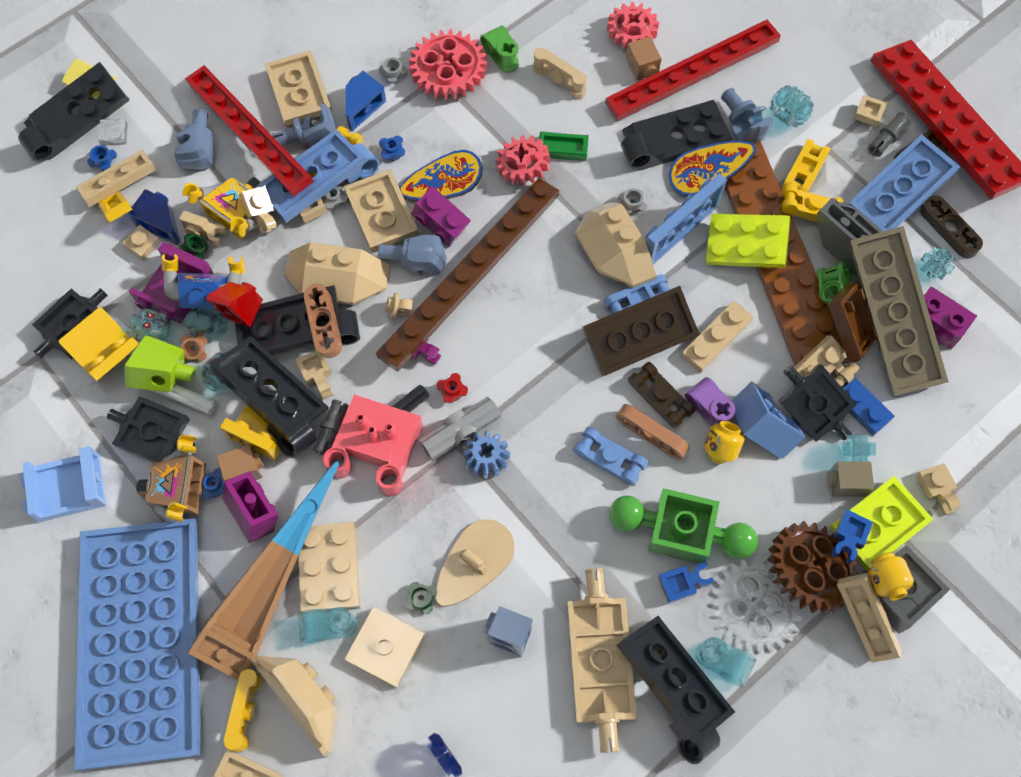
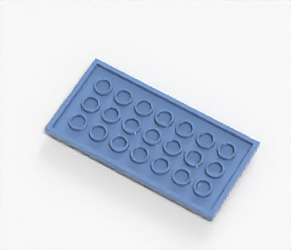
(133, 645)

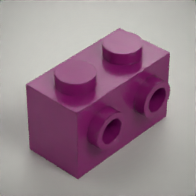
(440, 216)
(947, 317)
(249, 506)

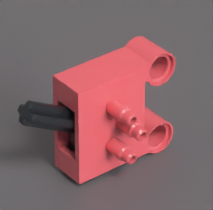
(379, 436)

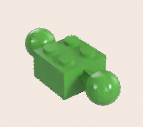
(683, 526)

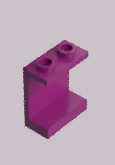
(153, 293)

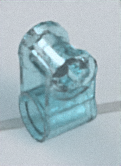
(320, 624)
(729, 663)

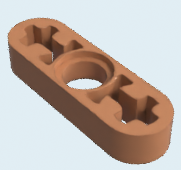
(330, 328)
(652, 432)

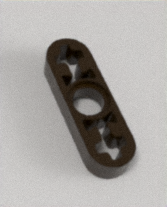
(950, 237)

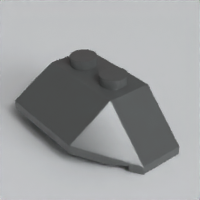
(839, 225)

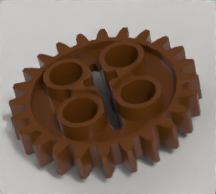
(807, 567)

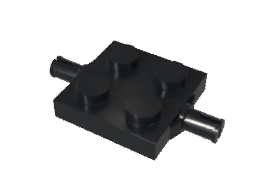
(63, 317)
(817, 402)
(148, 429)

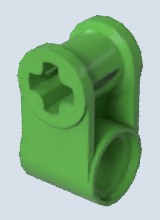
(501, 48)
(833, 280)

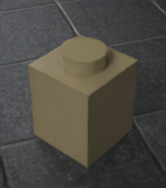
(851, 479)

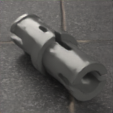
(889, 134)
(330, 426)

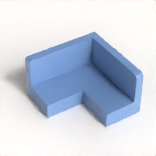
(764, 422)

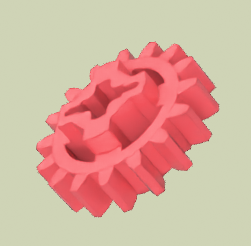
(632, 24)
(523, 160)

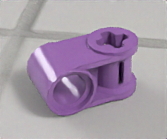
(709, 401)

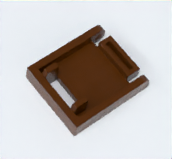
(852, 321)

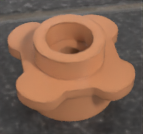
(187, 342)

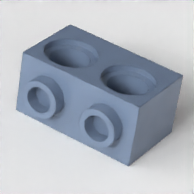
(509, 630)

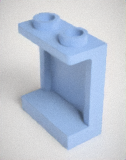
(63, 486)

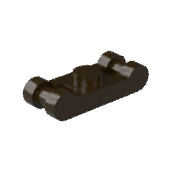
(661, 395)

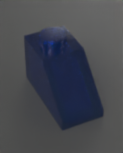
(155, 215)

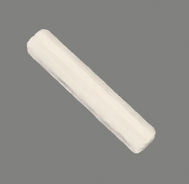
(190, 399)

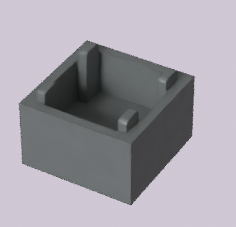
(921, 596)

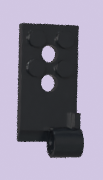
(54, 128)
(651, 143)
(299, 335)
(286, 410)
(692, 704)

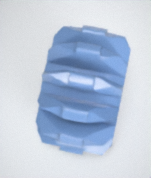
(498, 454)

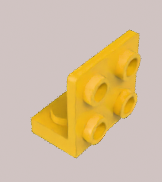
(98, 343)
(251, 430)

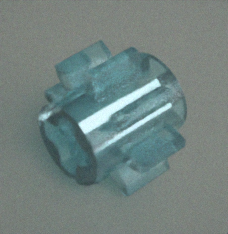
(937, 263)
(858, 448)

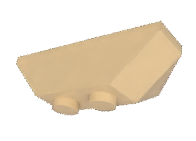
(616, 245)
(350, 270)
(302, 697)

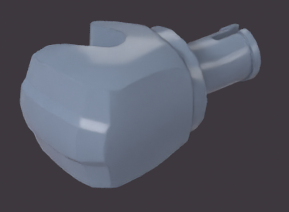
(746, 118)
(307, 133)
(196, 144)
(417, 254)

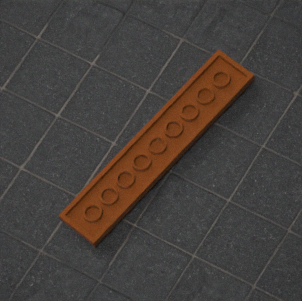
(792, 289)

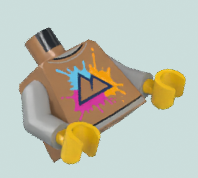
(175, 482)

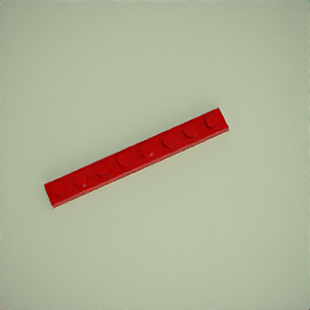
(692, 69)
(249, 131)

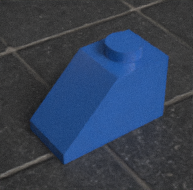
(363, 98)

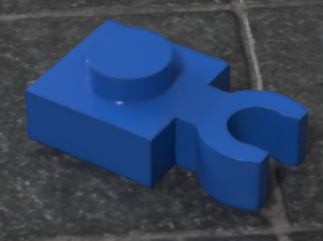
(853, 533)
(681, 584)

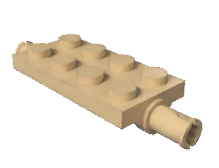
(599, 669)

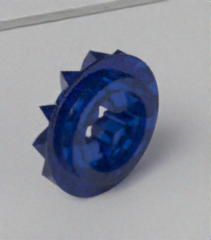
(444, 755)

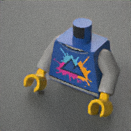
(192, 289)

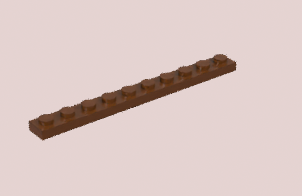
(466, 275)

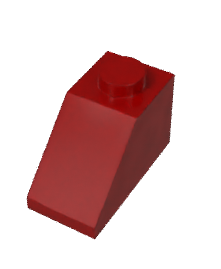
(236, 302)

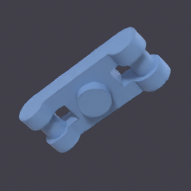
(637, 294)
(610, 456)

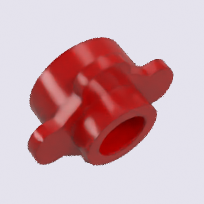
(452, 395)

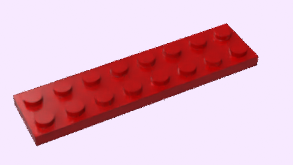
(950, 118)

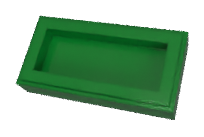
(566, 145)

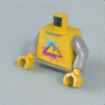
(223, 204)

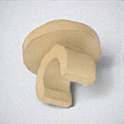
(398, 306)

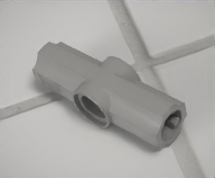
(459, 428)

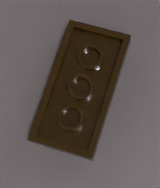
(640, 330)

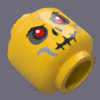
(724, 442)
(890, 576)

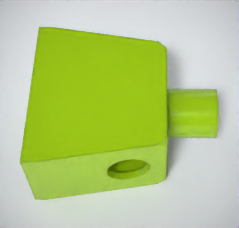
(157, 366)

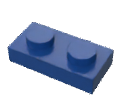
(869, 409)

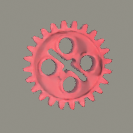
(448, 64)

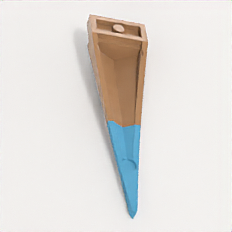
(242, 618)

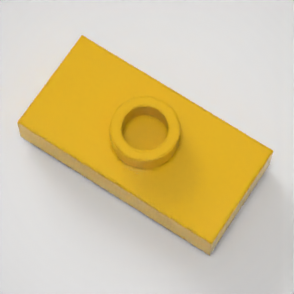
(114, 206)

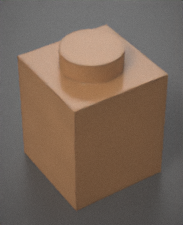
(643, 58)
(239, 462)

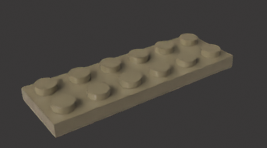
(898, 311)

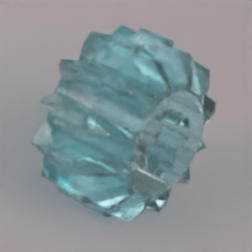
(791, 106)

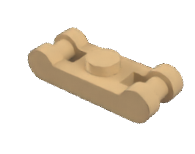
(560, 72)

